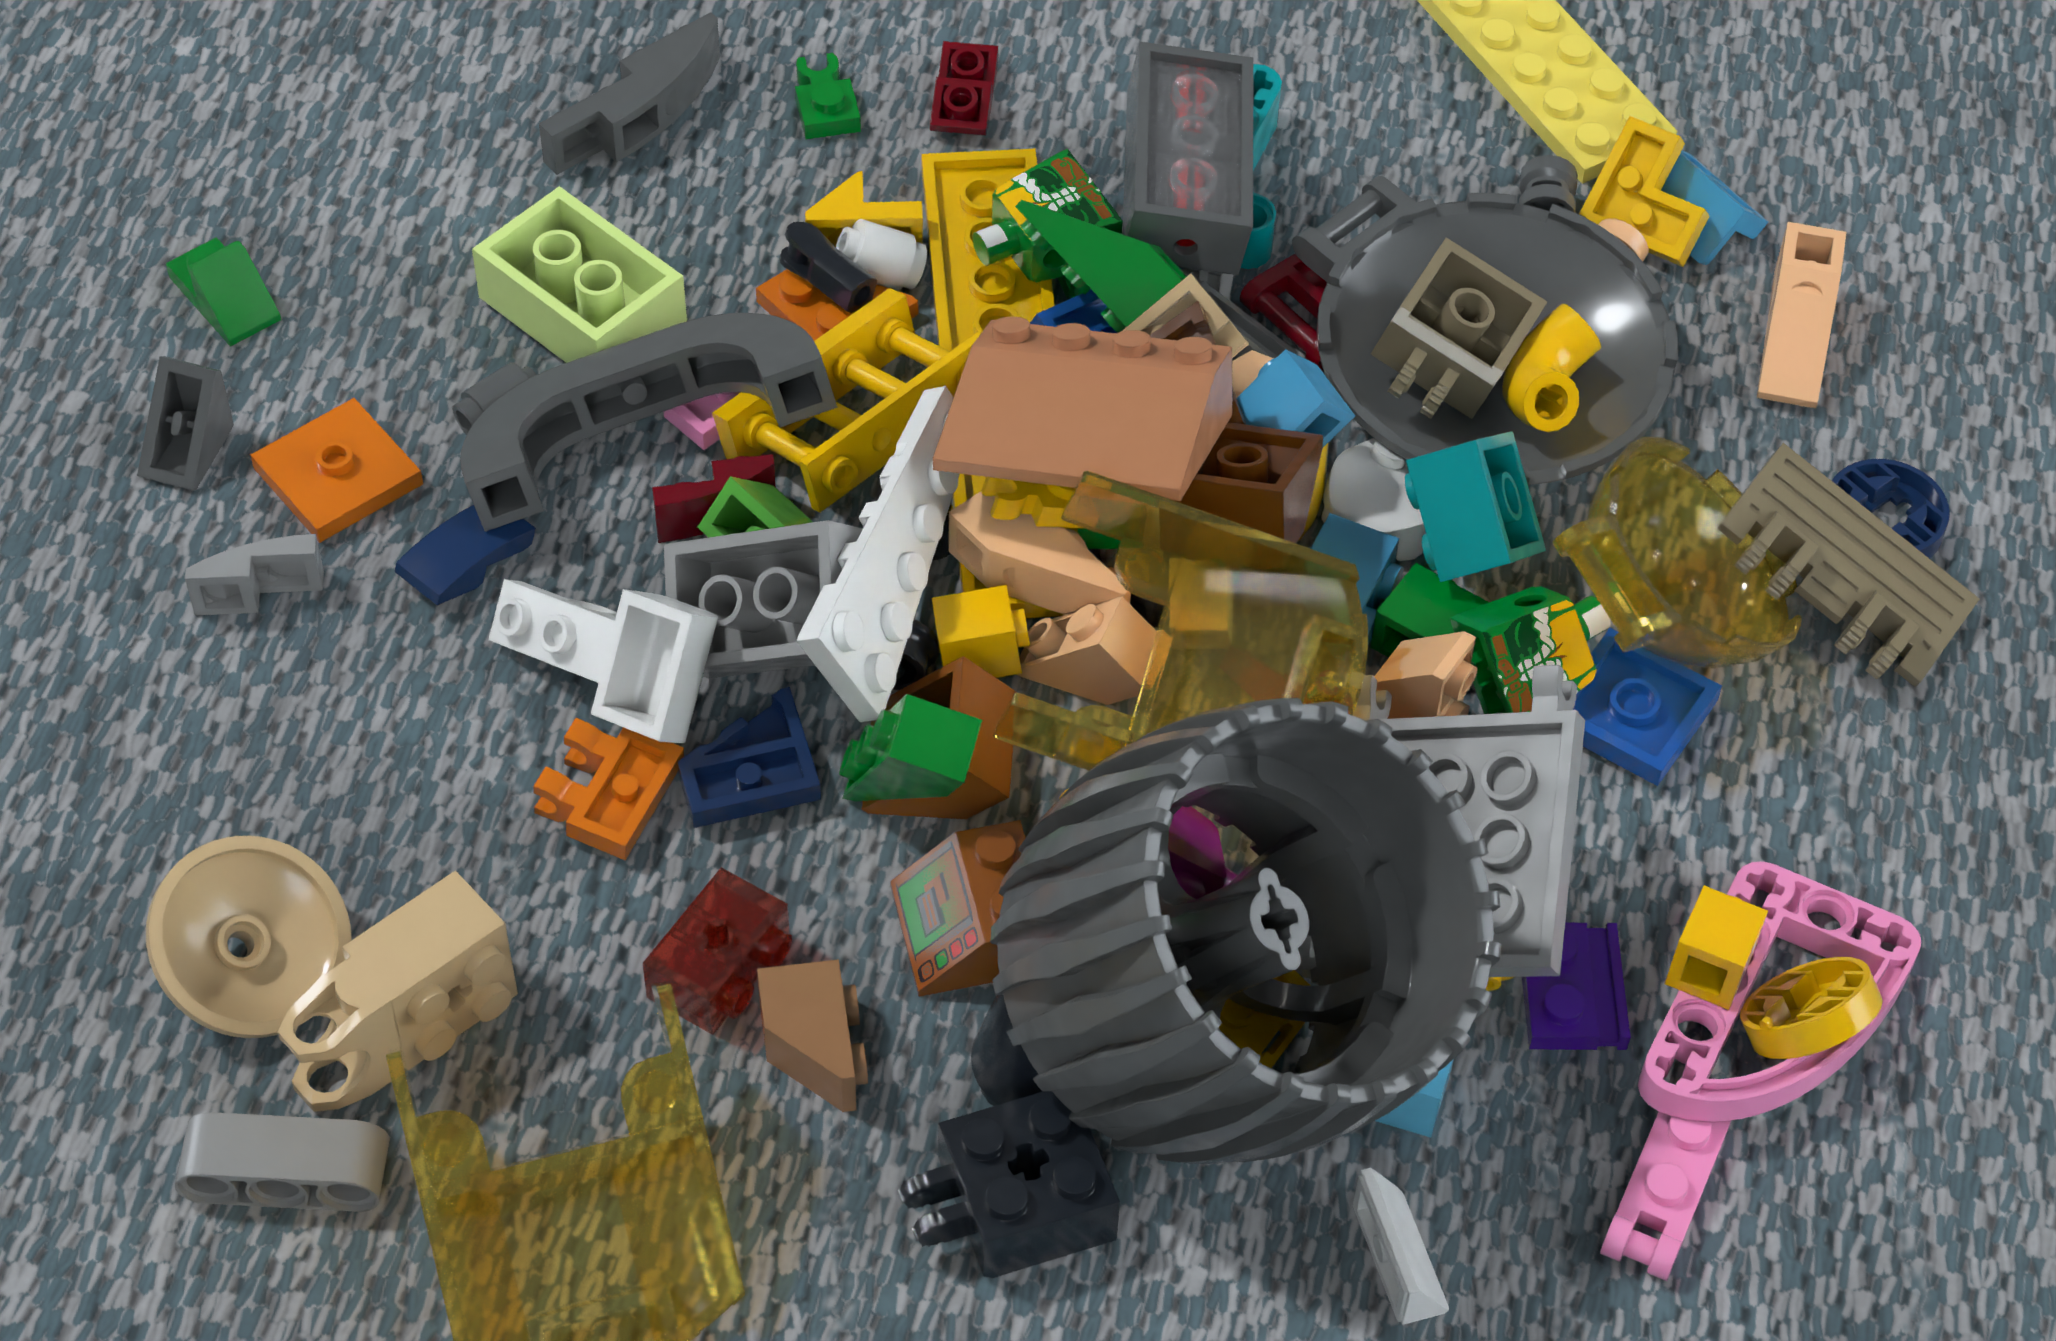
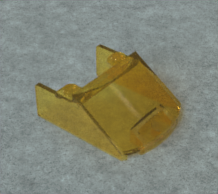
(1236, 627)
(587, 1238)

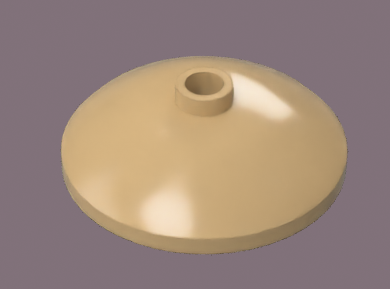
(269, 900)

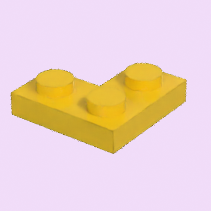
(1632, 192)

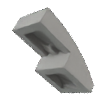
(237, 576)

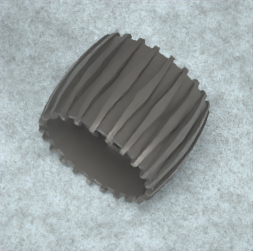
(1127, 975)

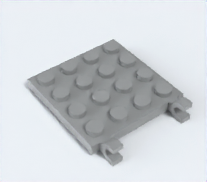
(1519, 796)

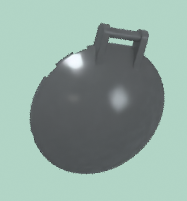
(1543, 250)

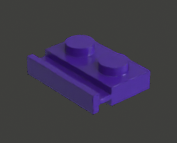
(1586, 1001)

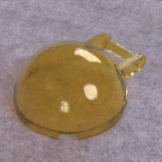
(1667, 568)

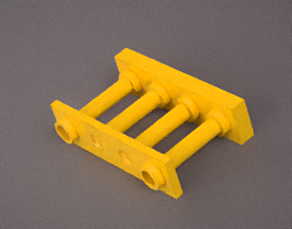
(852, 358)

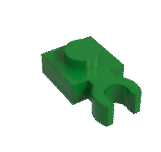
(824, 101)

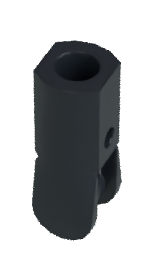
(826, 267)

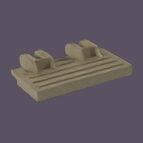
(1848, 565)

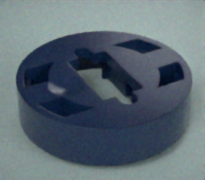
(1885, 480)

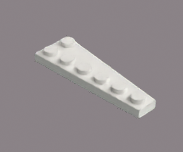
(868, 614)

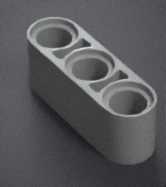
(282, 1162)

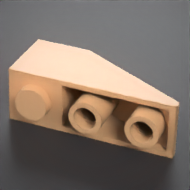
(1801, 314)
(1036, 563)

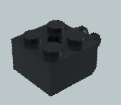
(1021, 1186)

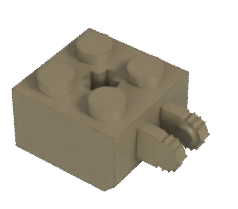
(1457, 330)

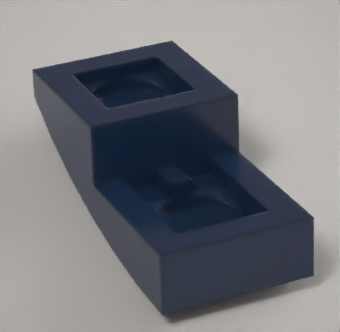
(457, 554)

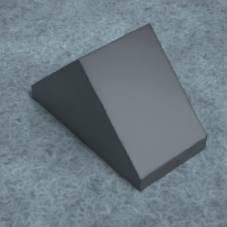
(184, 423)

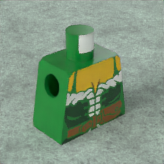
(1056, 185)
(1528, 632)

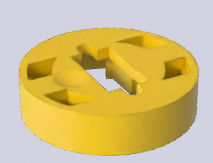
(1811, 1008)

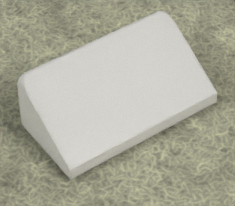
(1397, 1249)

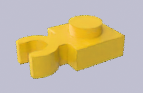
(1020, 497)

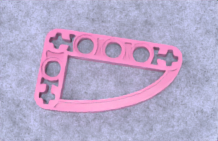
(1788, 907)

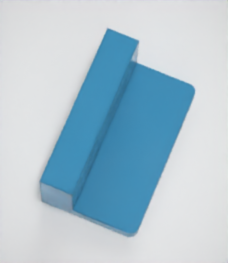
(1726, 209)

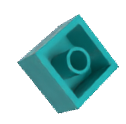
(1474, 506)

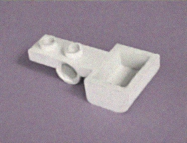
(641, 656)

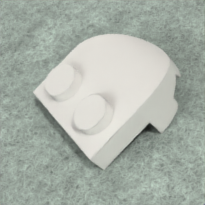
(1371, 491)

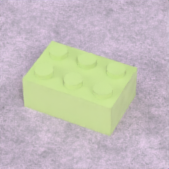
(576, 279)

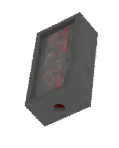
(1190, 155)

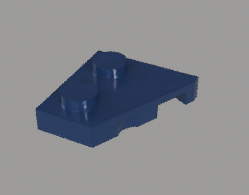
(751, 767)

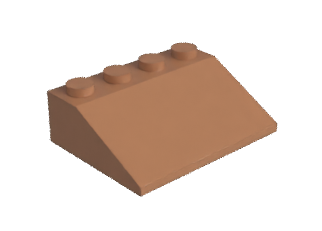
(1082, 400)

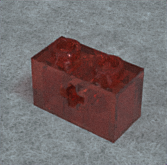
(718, 948)

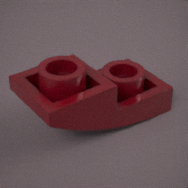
(964, 88)
(683, 505)

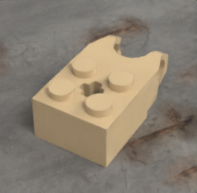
(404, 985)

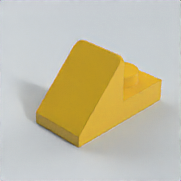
(846, 205)

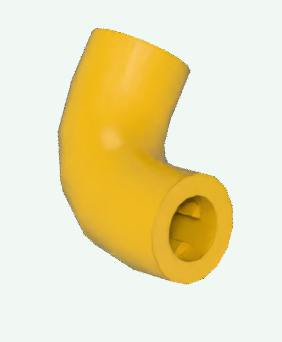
(1539, 374)

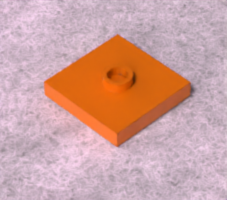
(336, 469)

